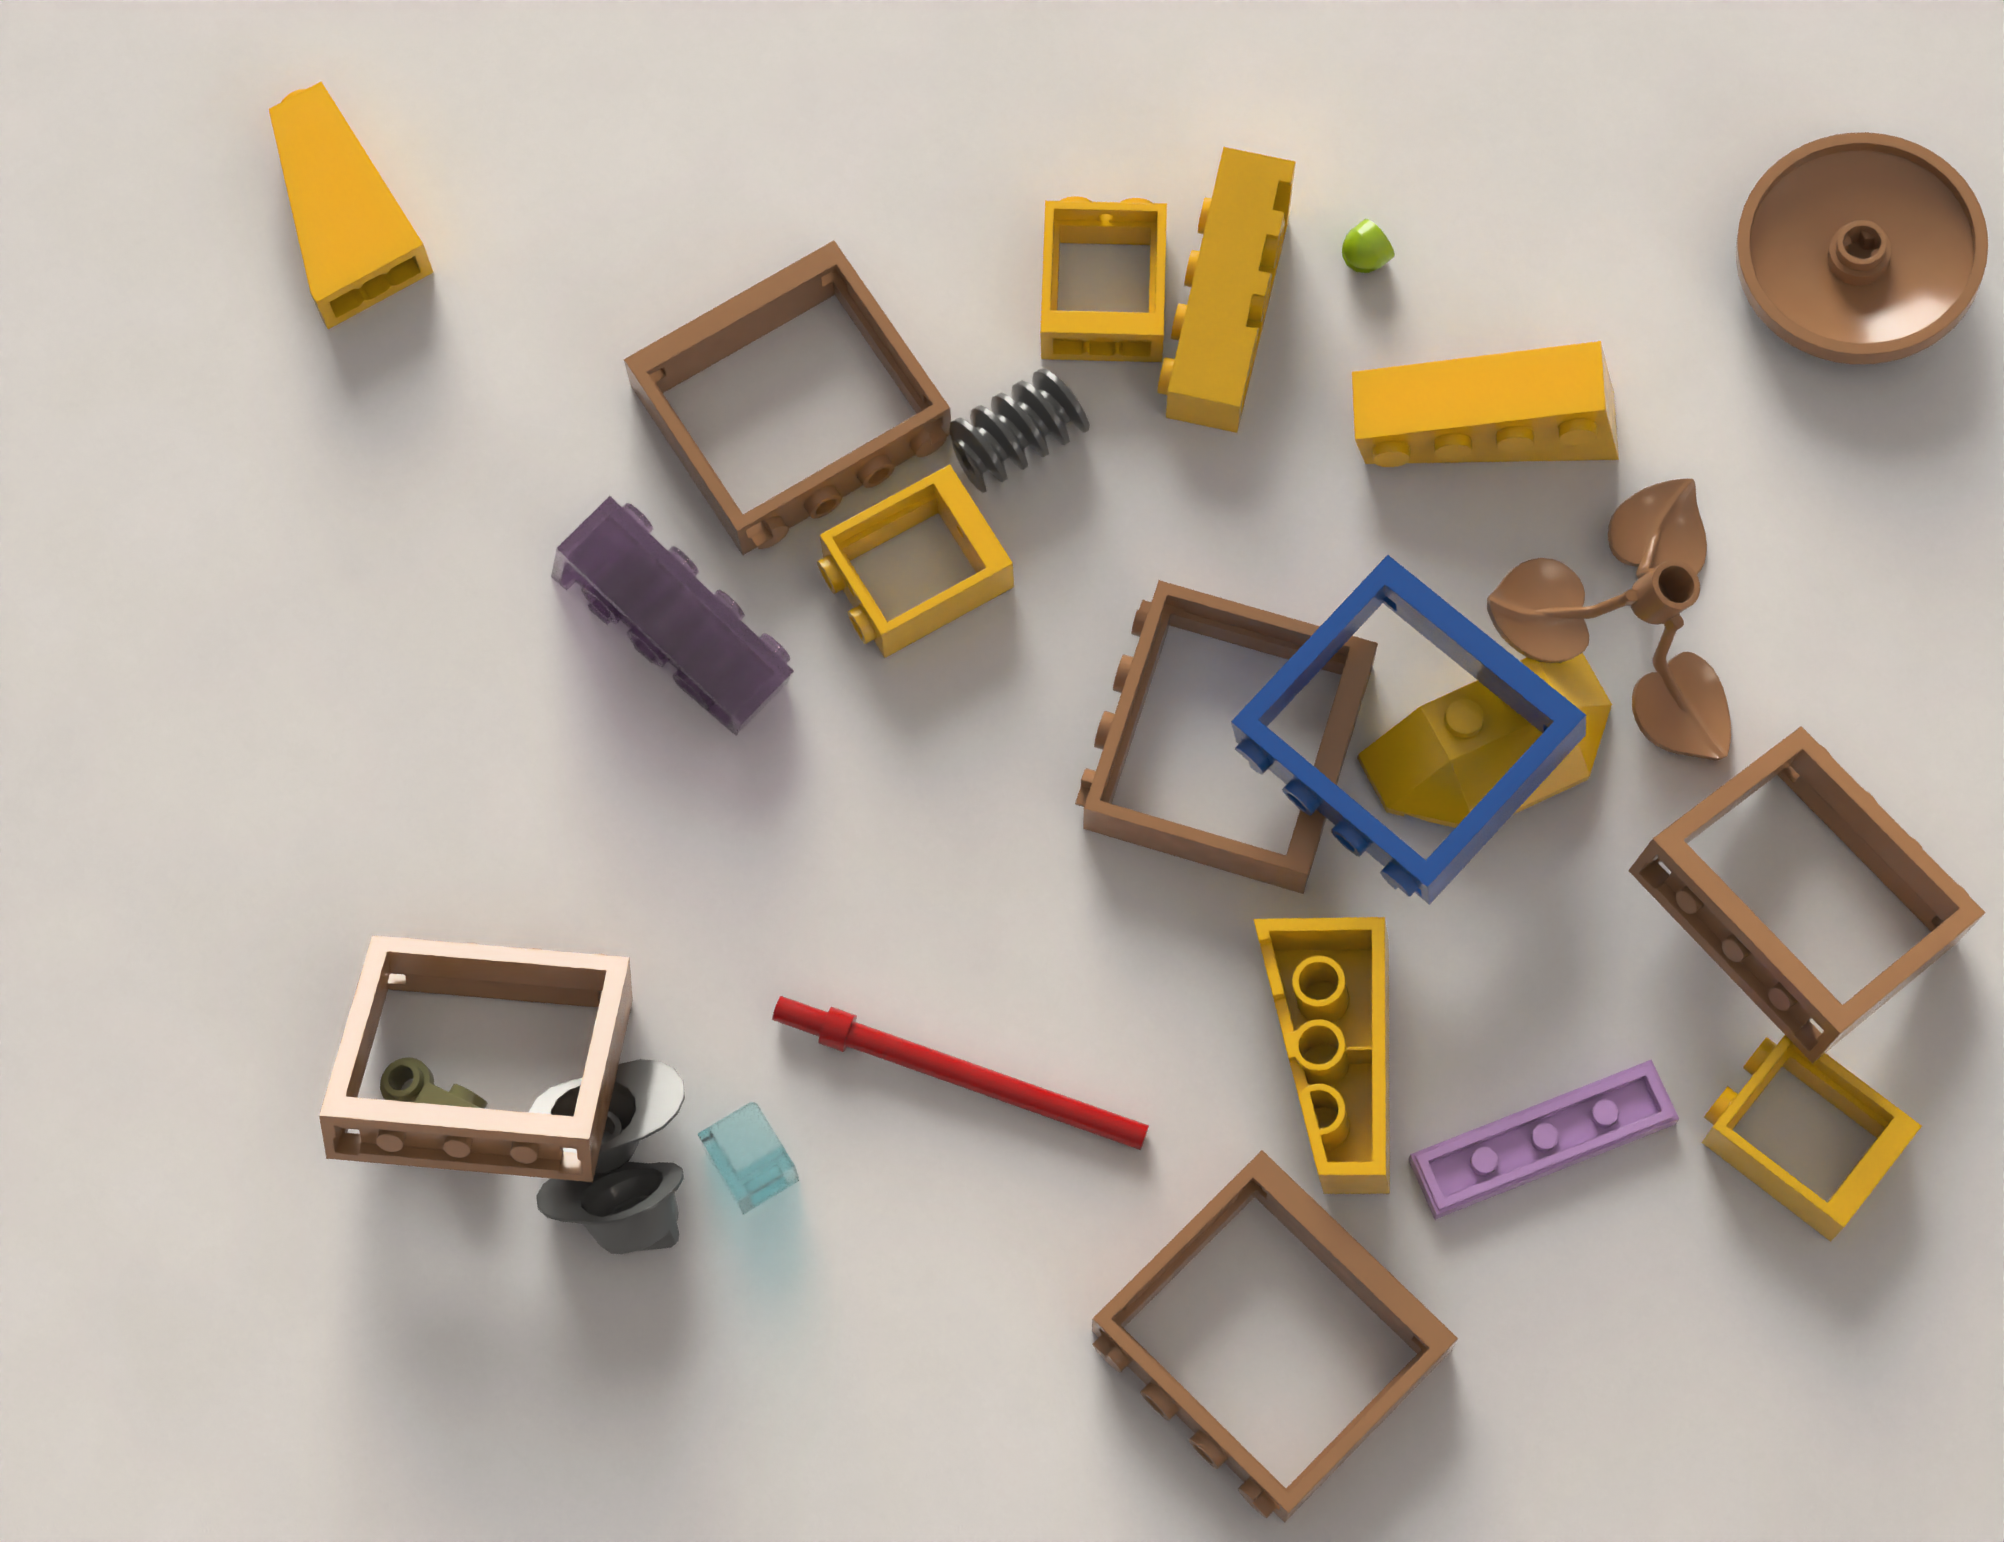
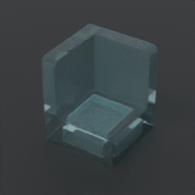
(748, 1157)

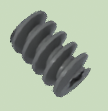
(1014, 426)

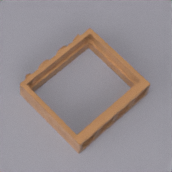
(750, 317)
(1250, 629)
(1750, 949)
(466, 1135)
(1339, 1253)

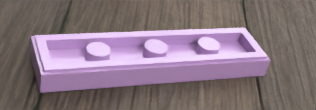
(1543, 1139)

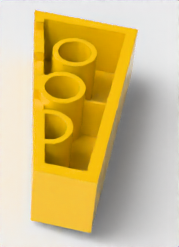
(1228, 291)
(1489, 409)
(1335, 1026)

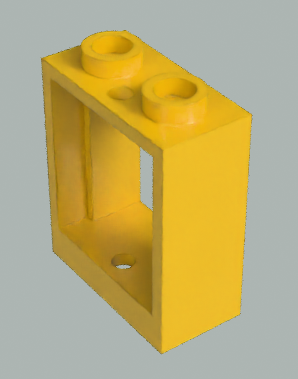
(1100, 333)
(935, 494)
(1844, 1091)

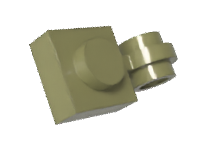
(422, 1087)

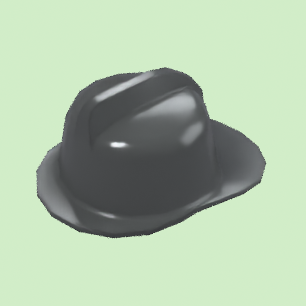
(642, 1103)
(620, 1209)

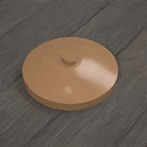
(1861, 248)

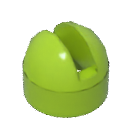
(1366, 248)

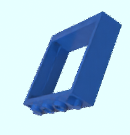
(1475, 652)

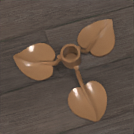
(1663, 535)

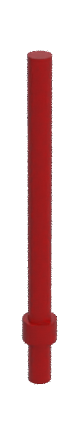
(840, 1030)

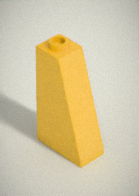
(344, 215)

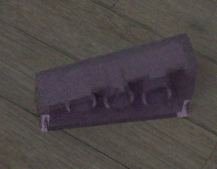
(672, 613)

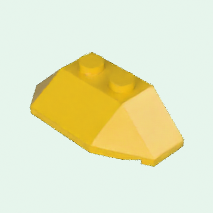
(1465, 741)

